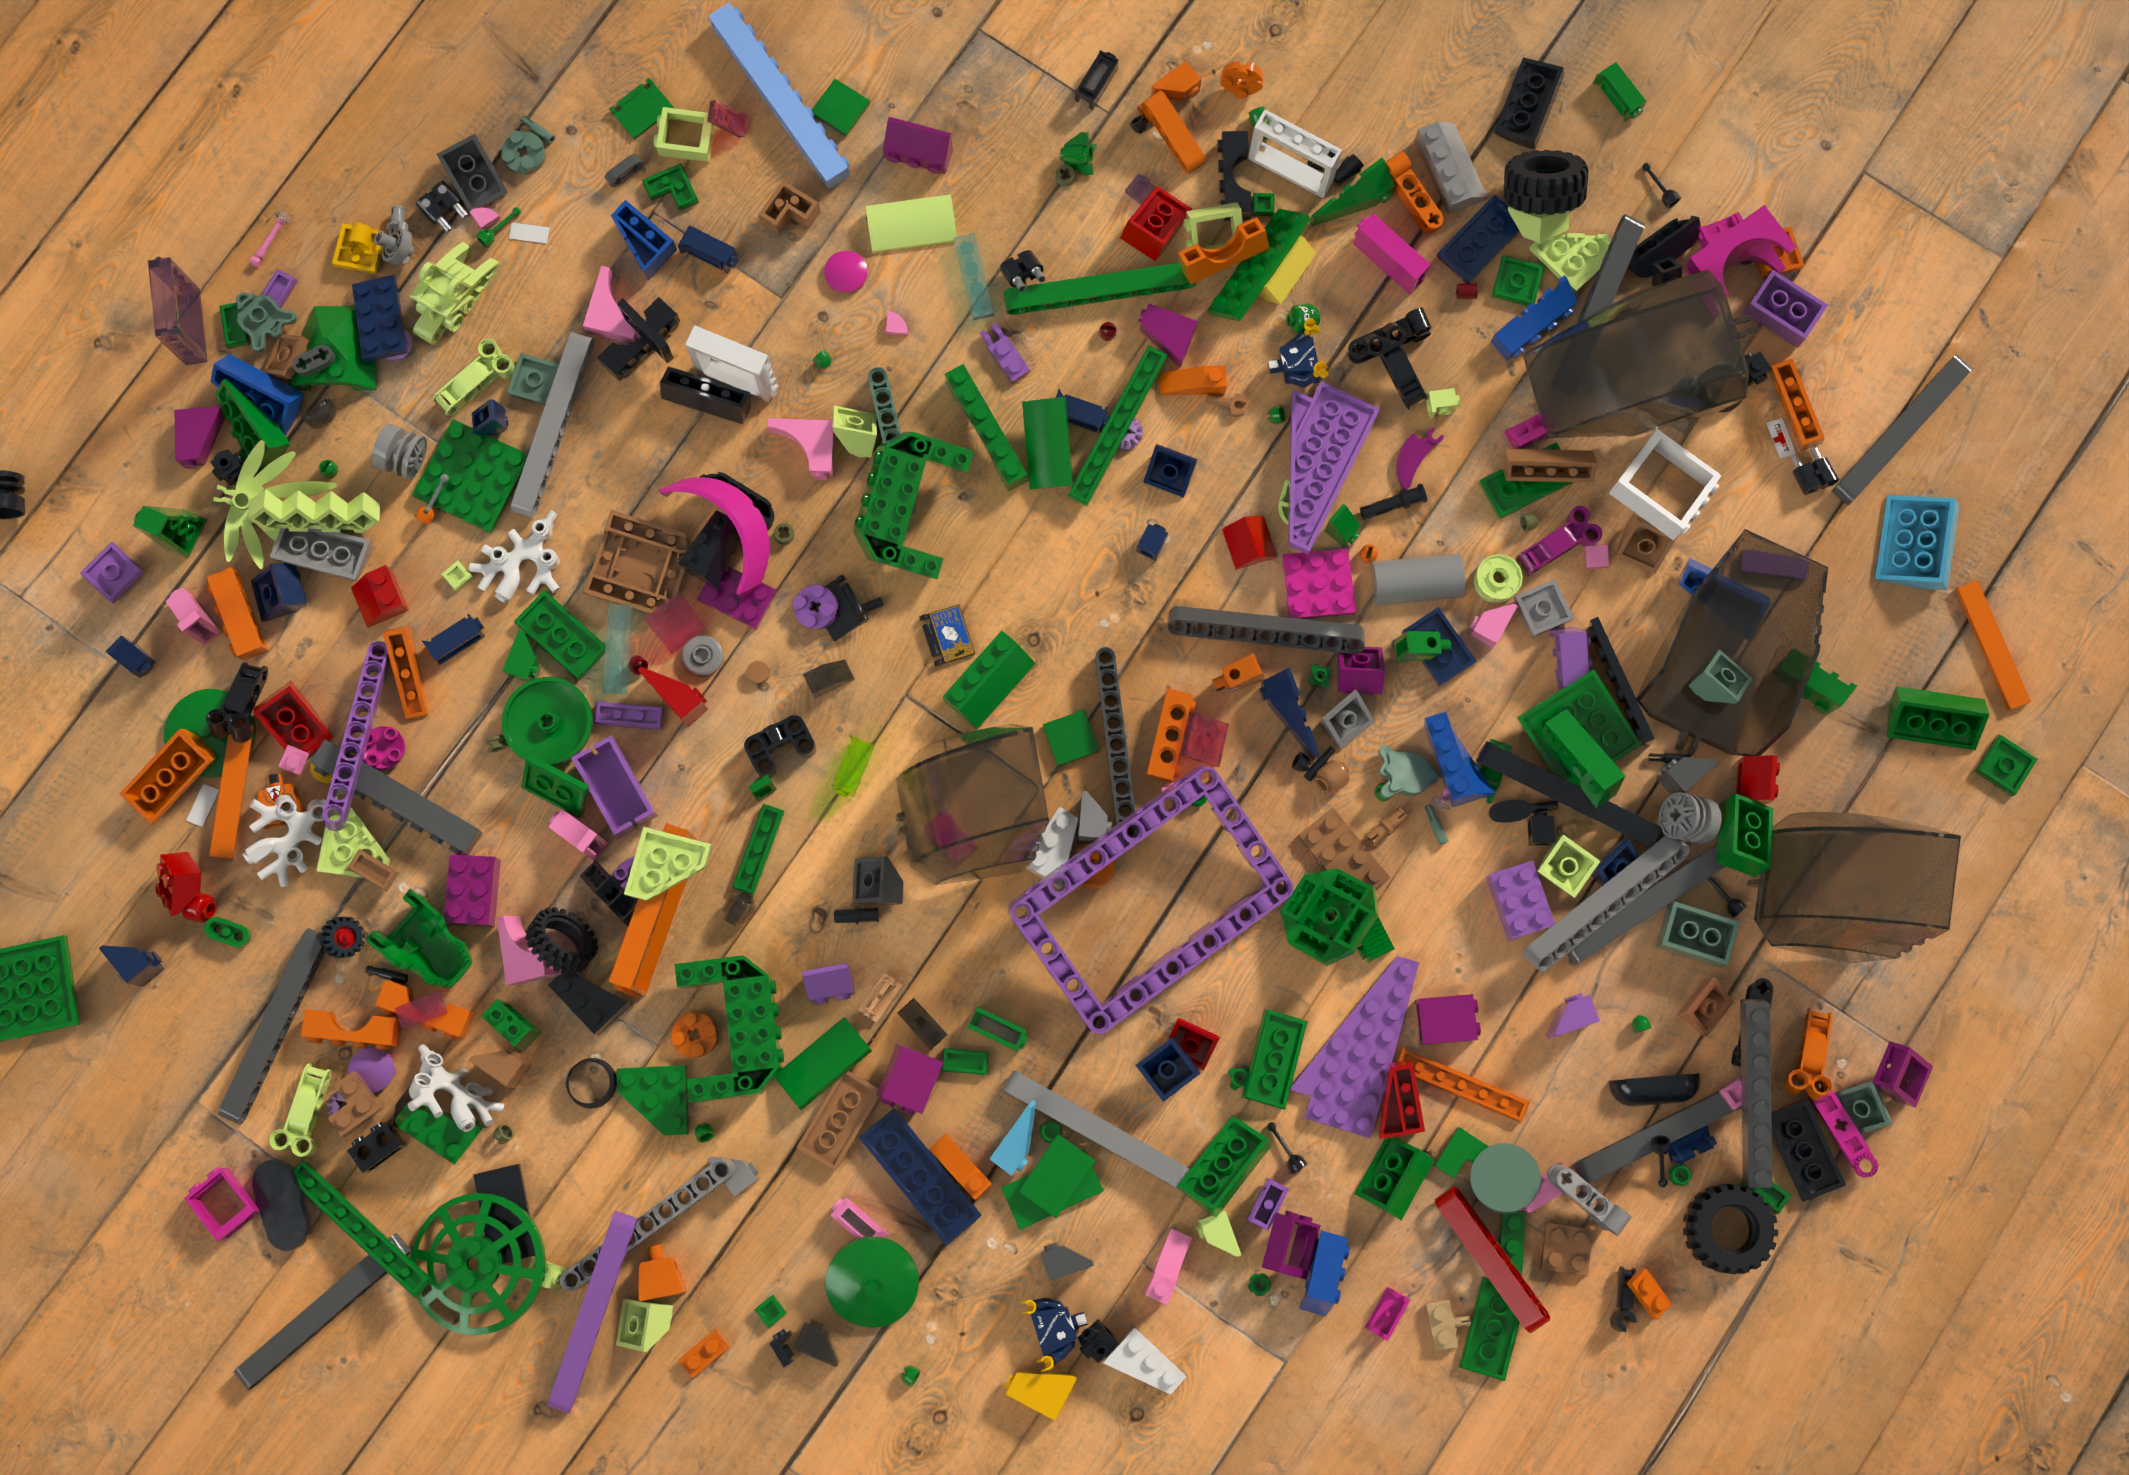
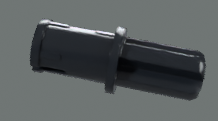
(856, 915)

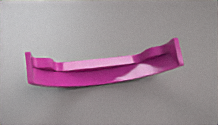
(745, 518)

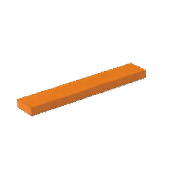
(1992, 645)
(230, 798)
(1466, 1086)

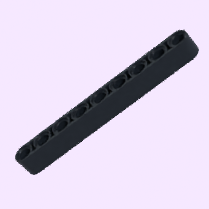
(1568, 794)

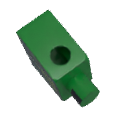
(1420, 646)

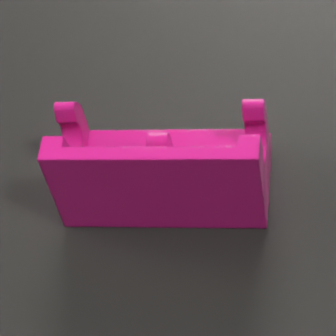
(1713, 231)
(1526, 432)
(1387, 1313)

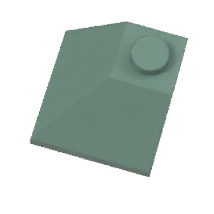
(1720, 680)

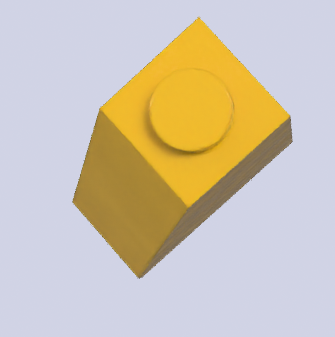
(1040, 1390)

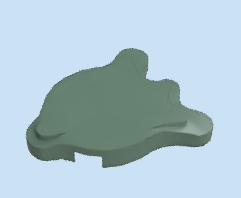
(261, 317)
(1405, 773)

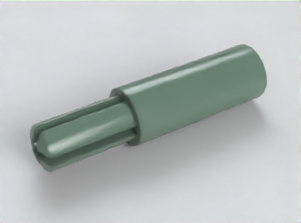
(537, 129)
(1436, 825)

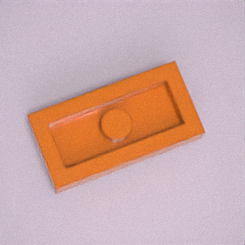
(1649, 1293)
(704, 1353)

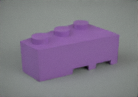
(1571, 654)

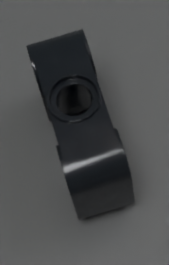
(775, 737)

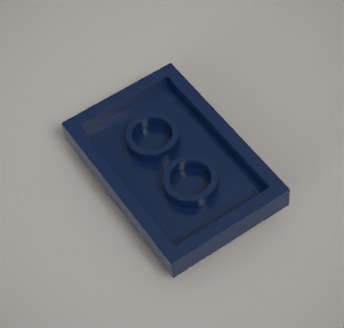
(1447, 664)

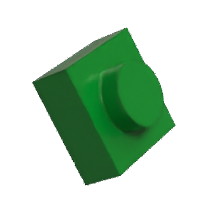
(762, 787)

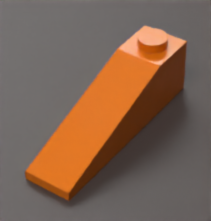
(406, 670)

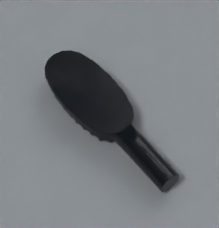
(1518, 810)

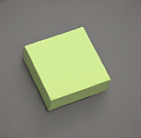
(457, 576)

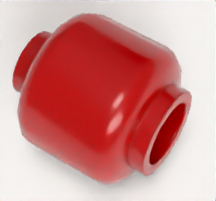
(200, 908)

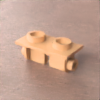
(880, 997)

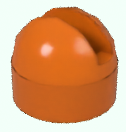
(1363, 553)

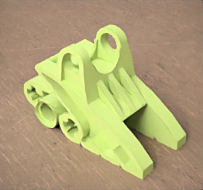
(448, 292)

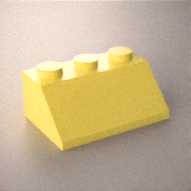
(1288, 272)

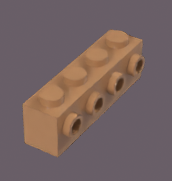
(1549, 465)

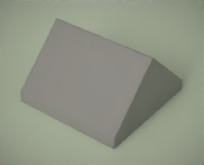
(1347, 720)

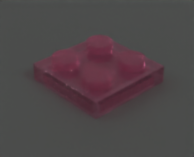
(675, 623)
(1204, 739)

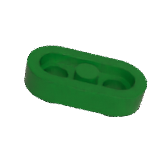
(228, 933)

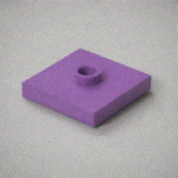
(112, 572)

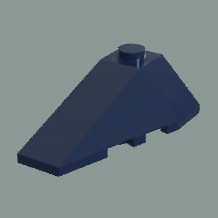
(1282, 698)

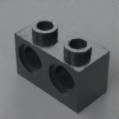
(378, 1152)

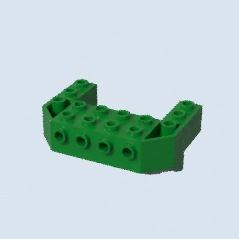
(891, 498)
(750, 1023)

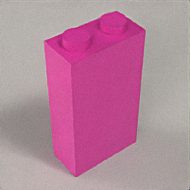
(1391, 253)

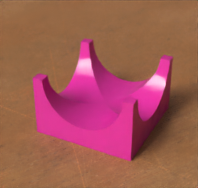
(1744, 242)

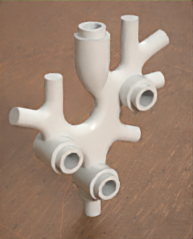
(509, 563)
(299, 830)
(435, 1077)

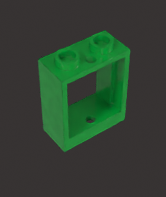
(507, 1022)

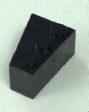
(711, 550)
(589, 1002)

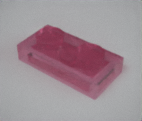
(727, 118)
(421, 1010)

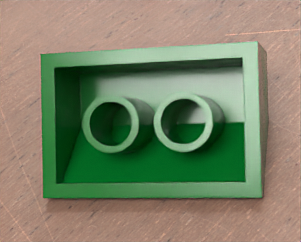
(1394, 1177)

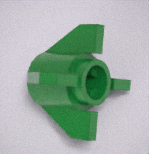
(1078, 153)

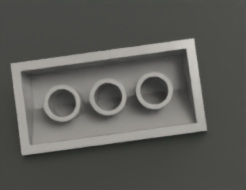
(1450, 166)

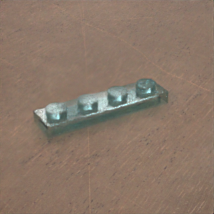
(973, 276)
(617, 648)

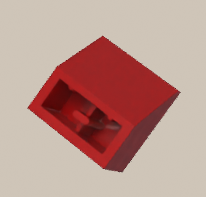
(1758, 778)
(177, 881)

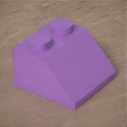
(829, 983)
(1572, 1015)

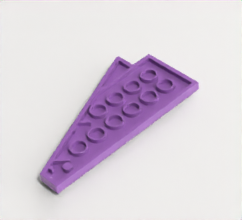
(1323, 447)
(1352, 1067)

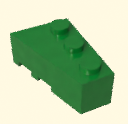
(1826, 690)
(438, 1133)

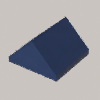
(1170, 470)
(1615, 861)

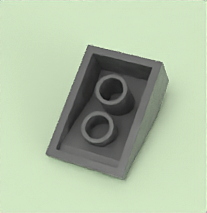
(472, 172)

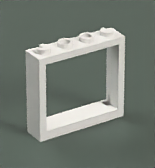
(1300, 142)
(732, 363)
(1649, 509)

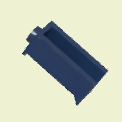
(708, 249)
(1085, 413)
(455, 639)

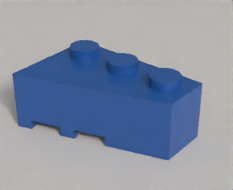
(644, 239)
(1325, 1273)

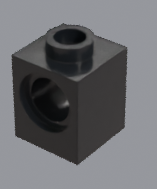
(1541, 830)

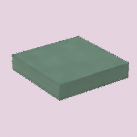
(532, 379)

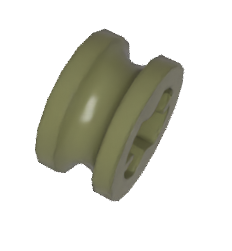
(1062, 169)
(784, 541)
(496, 743)

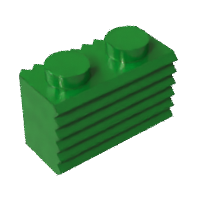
(1375, 943)

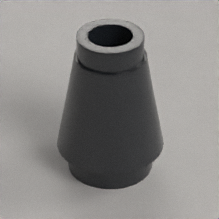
(1349, 168)

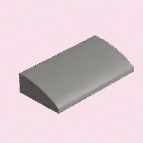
(323, 552)

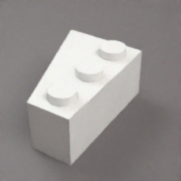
(1055, 845)
(1144, 1362)

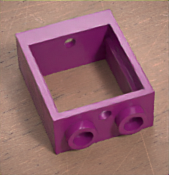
(1890, 1078)
(1302, 1247)

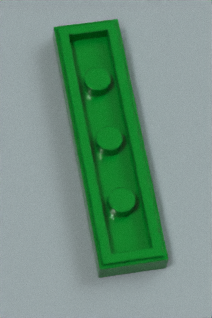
(758, 849)

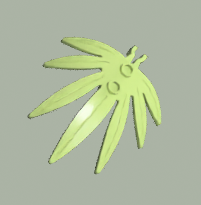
(249, 487)

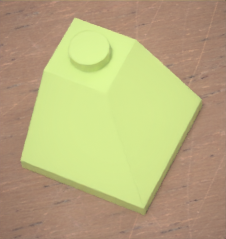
(855, 430)
(1567, 865)
(642, 1323)

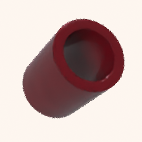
(1466, 291)

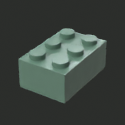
(1697, 934)

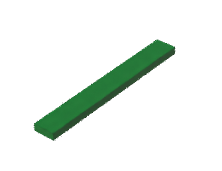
(1117, 426)
(361, 1229)

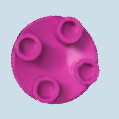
(845, 271)
(384, 748)

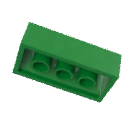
(989, 680)
(1936, 718)

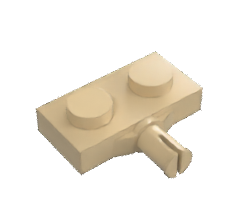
(1444, 1324)

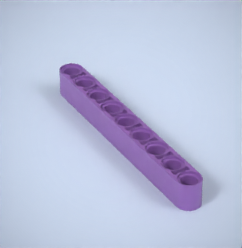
(359, 744)
(592, 1312)

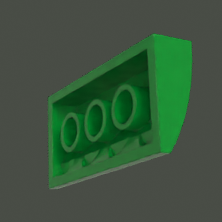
(1047, 443)
(1224, 1166)

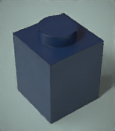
(1152, 541)

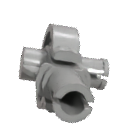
(397, 241)

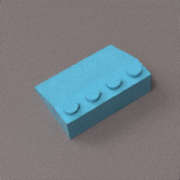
(1918, 541)

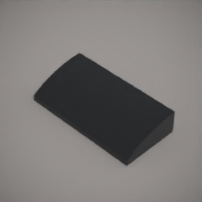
(1529, 102)
(1805, 1150)

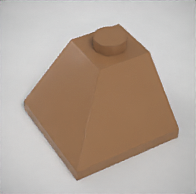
(1644, 544)

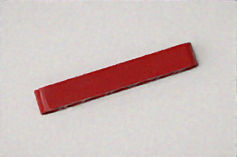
(1492, 1259)

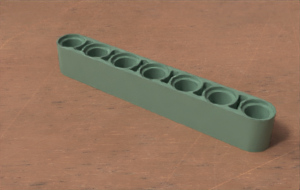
(884, 410)

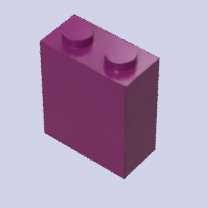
(1447, 1019)
(908, 1080)

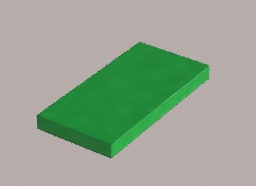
(1512, 496)
(561, 635)
(1274, 1059)
(822, 1063)
(1028, 1212)
(1490, 1335)

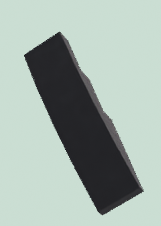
(609, 891)

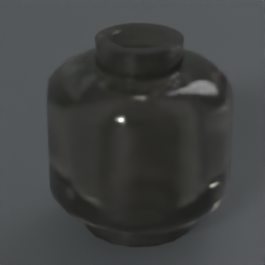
(738, 908)

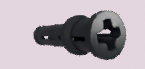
(1402, 499)

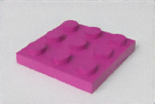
(1319, 584)

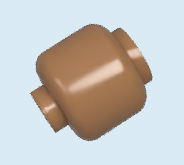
(1332, 776)

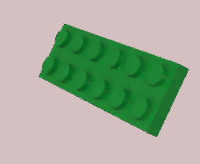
(1256, 271)

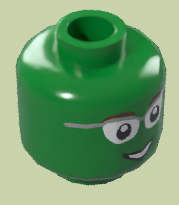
(1299, 314)

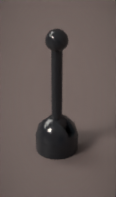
(1669, 197)
(1734, 905)
(1661, 1146)
(1295, 1161)

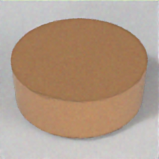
(758, 672)

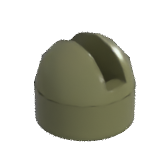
(1528, 521)
(506, 1137)

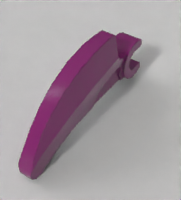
(1411, 456)

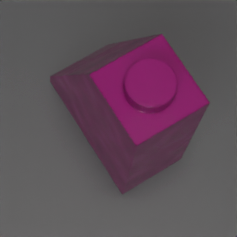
(1168, 331)
(196, 434)

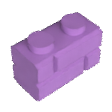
(1267, 1204)

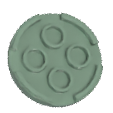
(1505, 1178)

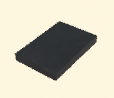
(645, 331)

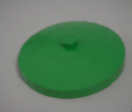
(191, 715)
(547, 720)
(872, 1282)

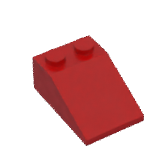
(1155, 223)
(683, 700)
(292, 719)

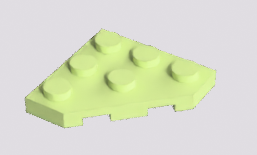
(1573, 255)
(341, 846)
(664, 862)

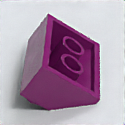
(917, 145)

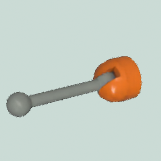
(425, 513)

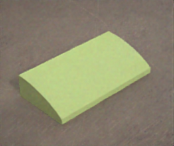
(911, 223)

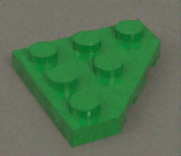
(658, 1095)

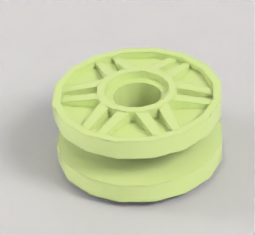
(1505, 568)

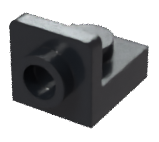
(782, 1351)

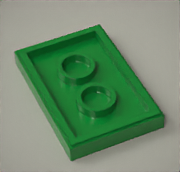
(554, 786)
(1056, 1176)

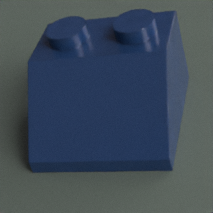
(278, 591)
(133, 964)
(1168, 1069)

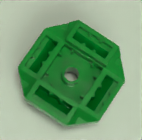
(1316, 902)

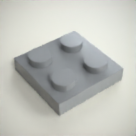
(1543, 608)

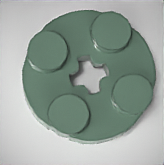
(519, 141)

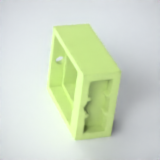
(700, 153)
(1205, 214)

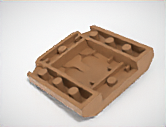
(637, 563)

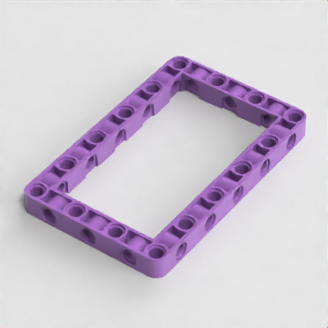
(1113, 845)

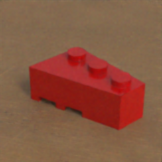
(1401, 1102)

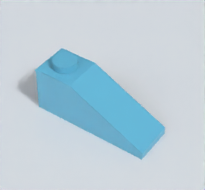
(1016, 1145)

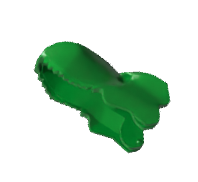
(424, 945)

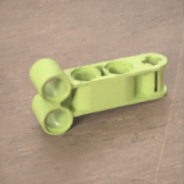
(474, 378)
(303, 1113)

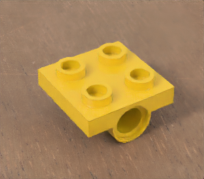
(357, 249)

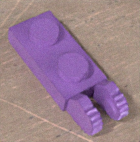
(1005, 355)

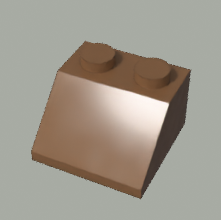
(503, 1066)

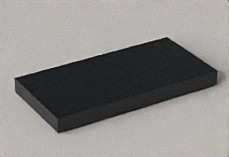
(509, 1184)

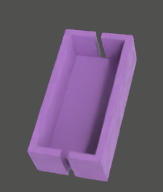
(614, 787)

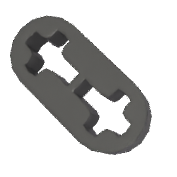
(624, 170)
(314, 360)

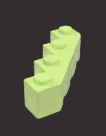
(302, 513)

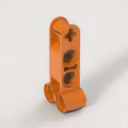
(1401, 172)
(1812, 1057)

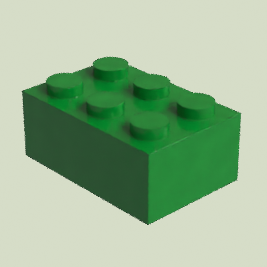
(1745, 835)

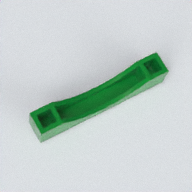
(986, 426)

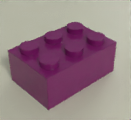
(472, 890)

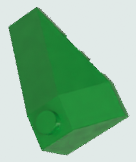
(1369, 190)
(250, 424)

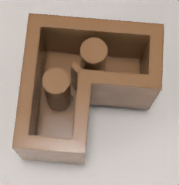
(788, 204)
(360, 1104)

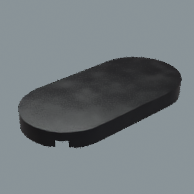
(281, 1204)

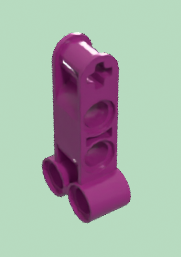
(1560, 541)

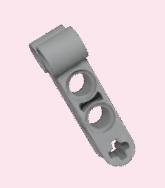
(1605, 1214)

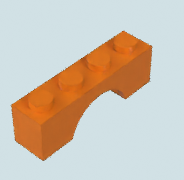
(1247, 241)
(454, 1023)
(323, 1025)

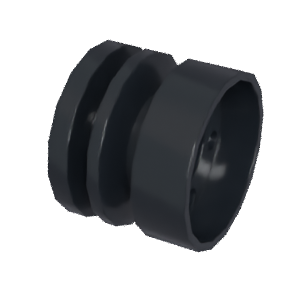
(11, 486)

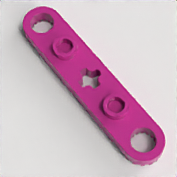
(1850, 1139)

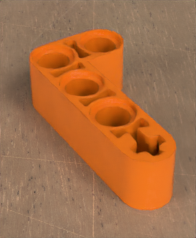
(1173, 131)

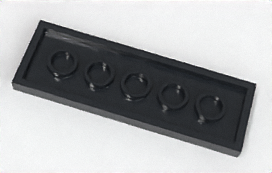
(1615, 673)

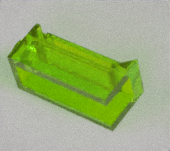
(852, 767)

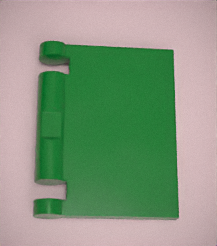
(640, 108)

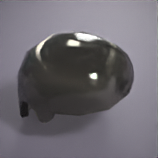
(321, 414)

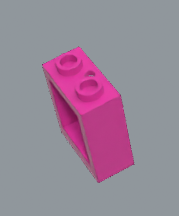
(221, 1233)

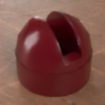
(1107, 334)
(634, 665)

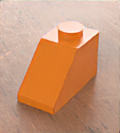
(1179, 83)

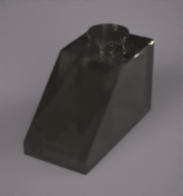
(828, 677)
(922, 1023)
(817, 1343)

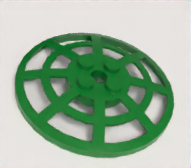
(489, 1266)

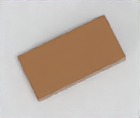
(373, 870)

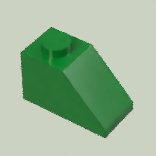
(1343, 526)
(522, 660)

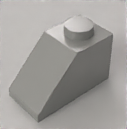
(742, 1179)

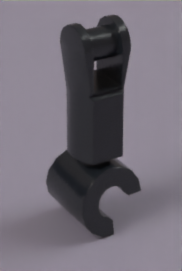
(1624, 1301)

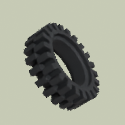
(550, 951)

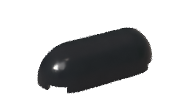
(1668, 241)
(758, 501)
(1655, 1089)

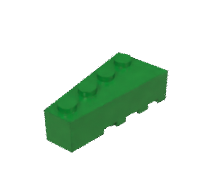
(170, 527)
(1583, 758)

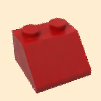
(379, 596)

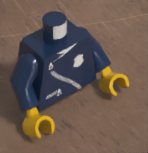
(1299, 359)
(1054, 1328)

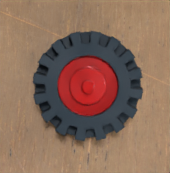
(342, 937)

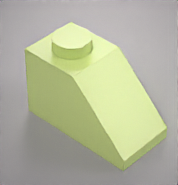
(1219, 1233)

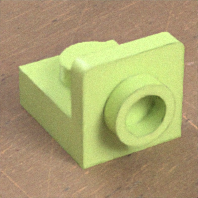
(552, 1274)

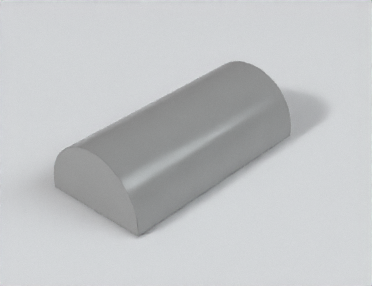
(1418, 579)

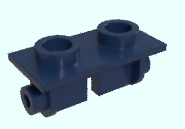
(1683, 1148)

